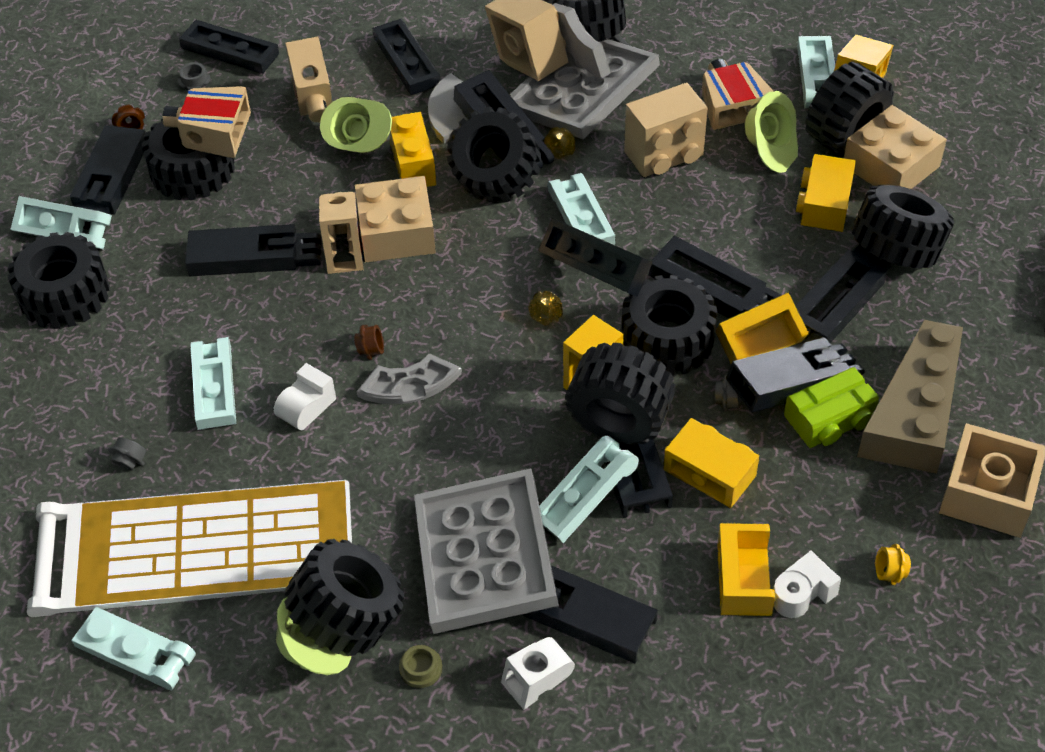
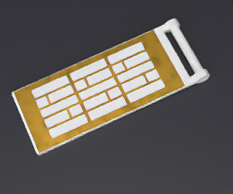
(184, 545)

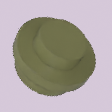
(420, 666)

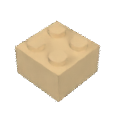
(528, 36)
(665, 129)
(895, 150)
(395, 219)
(993, 480)

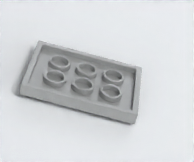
(579, 99)
(484, 551)

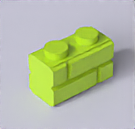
(831, 408)

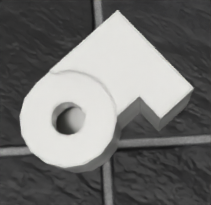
(305, 398)
(802, 584)
(535, 670)

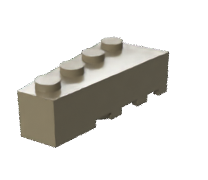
(916, 407)

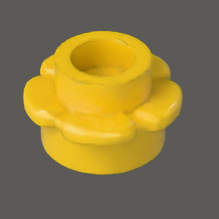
(897, 564)

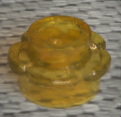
(561, 140)
(547, 304)

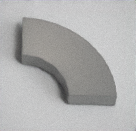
(581, 44)
(443, 110)
(409, 383)

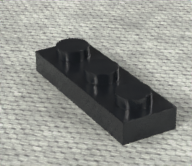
(229, 46)
(406, 56)

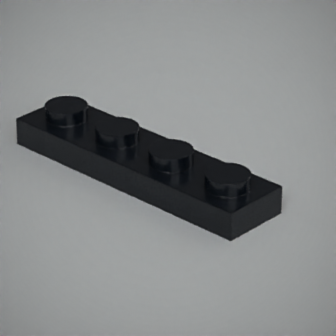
(595, 257)

